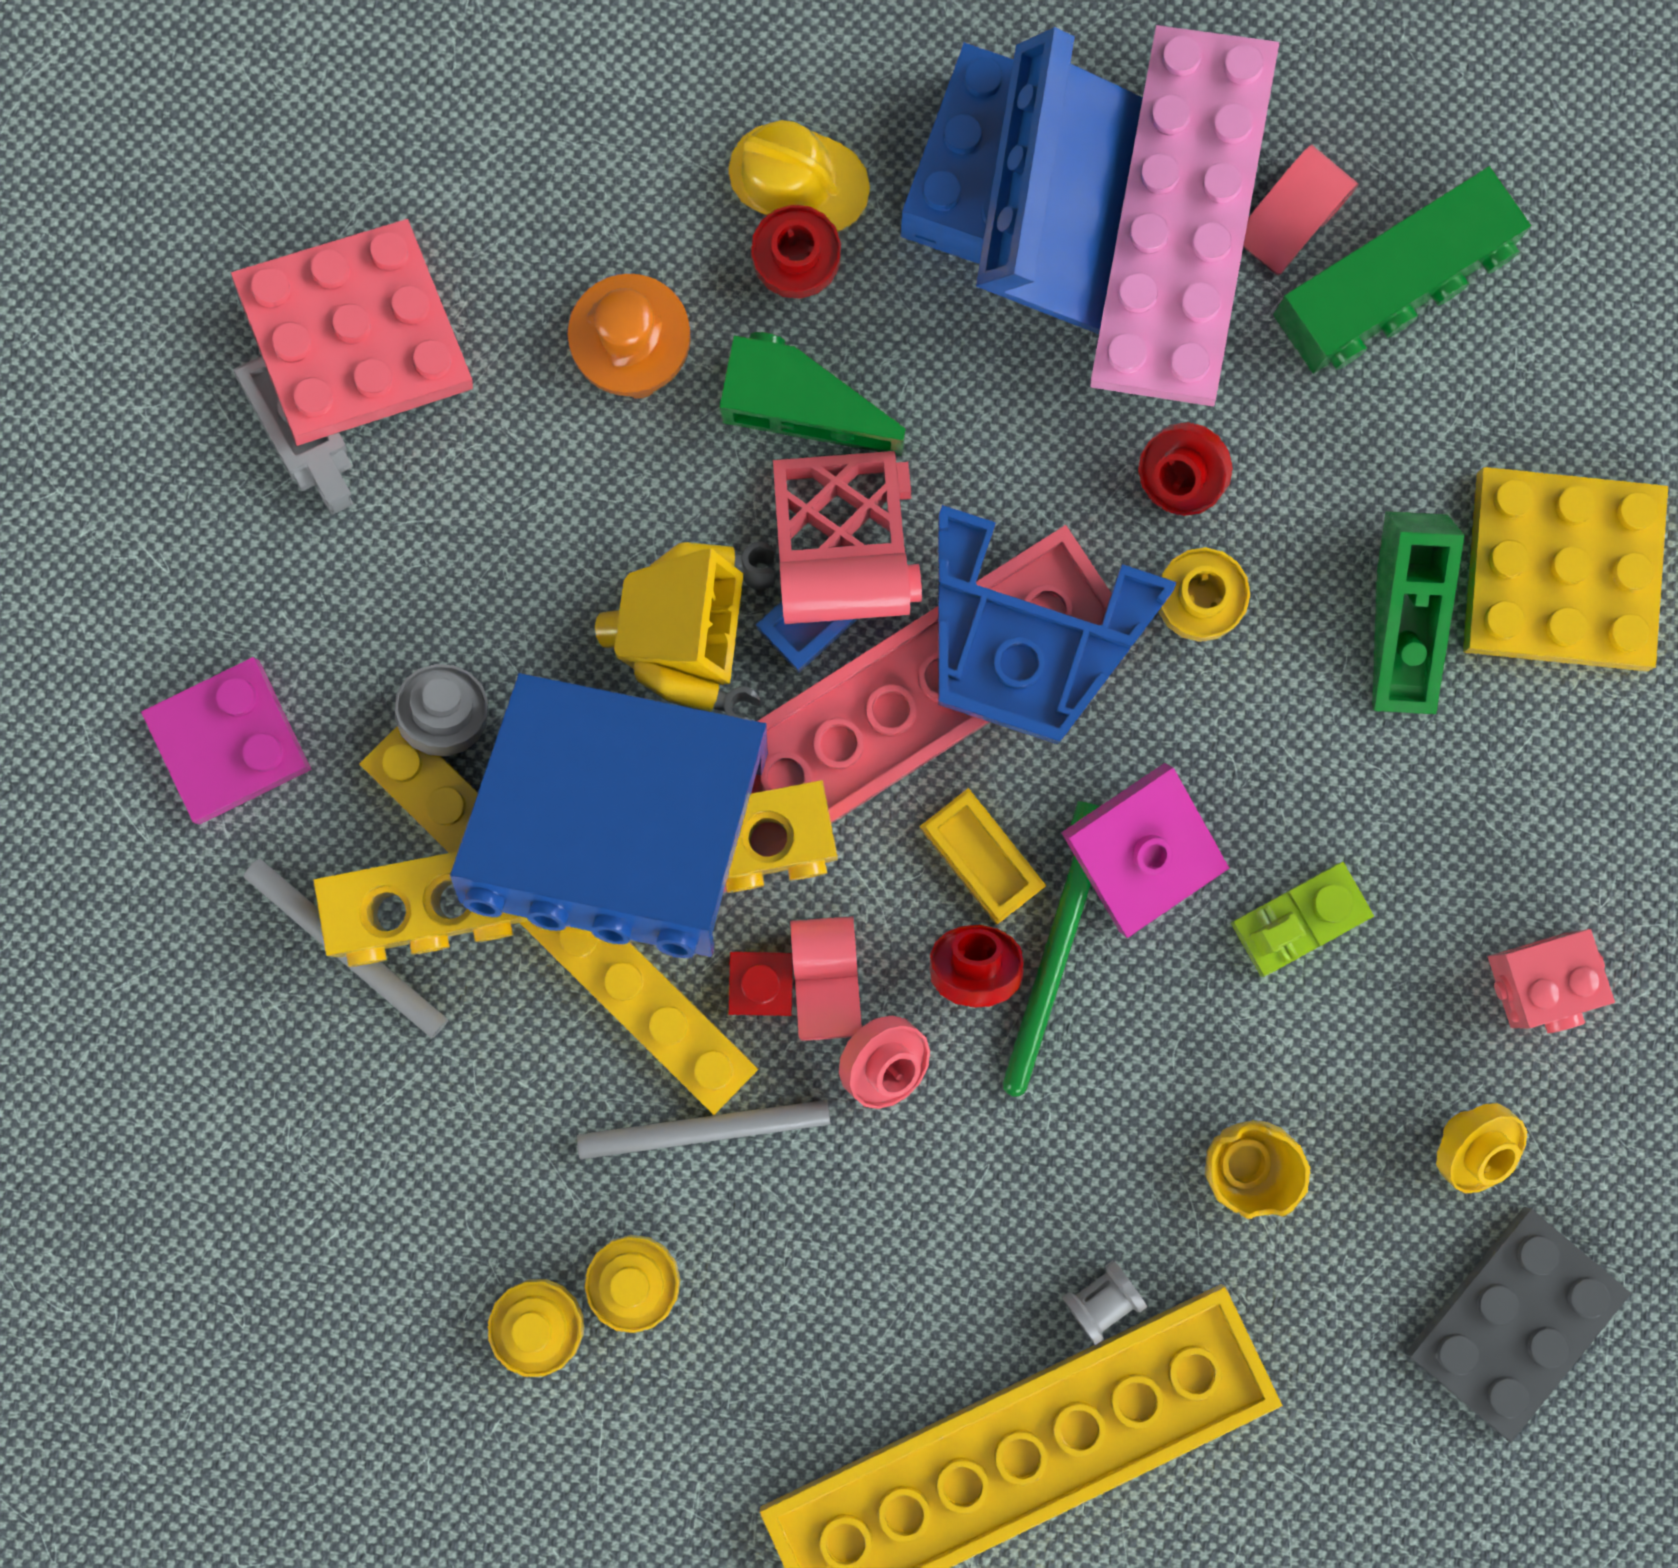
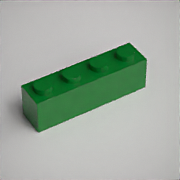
(1401, 271)

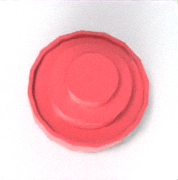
(884, 1062)

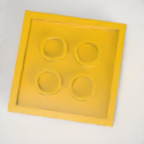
(1566, 569)

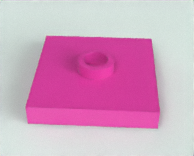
(1145, 850)

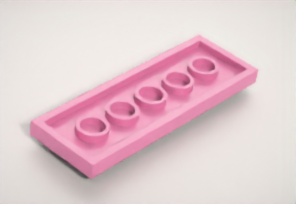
(1184, 215)

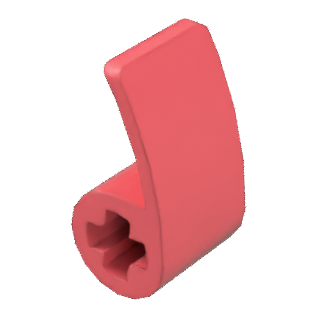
(1296, 209)
(826, 978)

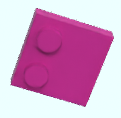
(226, 740)

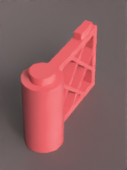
(852, 578)

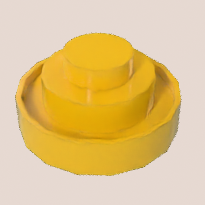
(1207, 596)
(1481, 1147)
(632, 1283)
(535, 1327)

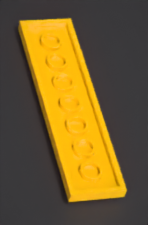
(1033, 1446)

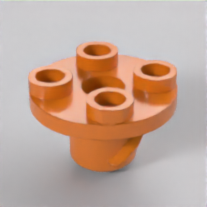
(629, 335)

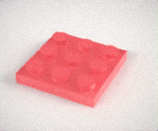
(352, 331)

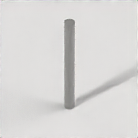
(375, 974)
(703, 1129)

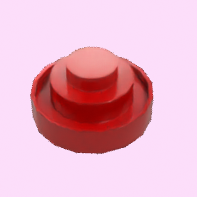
(796, 251)
(1185, 468)
(976, 966)

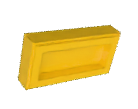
(982, 856)

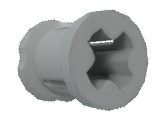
(1104, 1302)

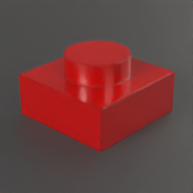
(760, 983)

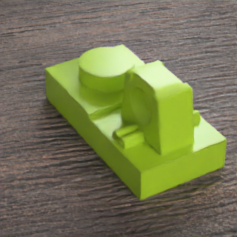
(1302, 919)

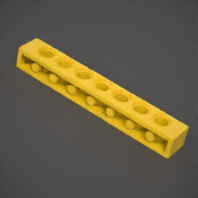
(351, 900)

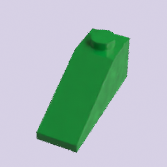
(790, 394)
(1414, 609)

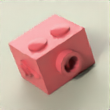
(1551, 981)

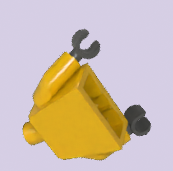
(683, 622)

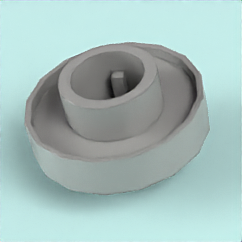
(441, 710)

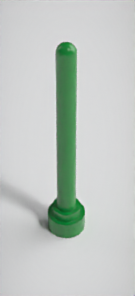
(1049, 972)

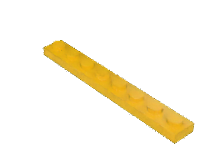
(611, 972)

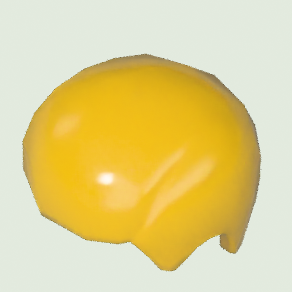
(1257, 1169)

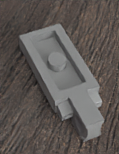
(309, 464)

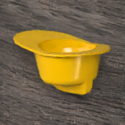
(795, 166)

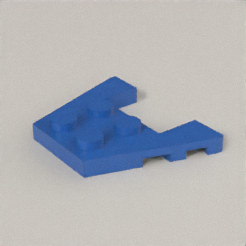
(1021, 659)

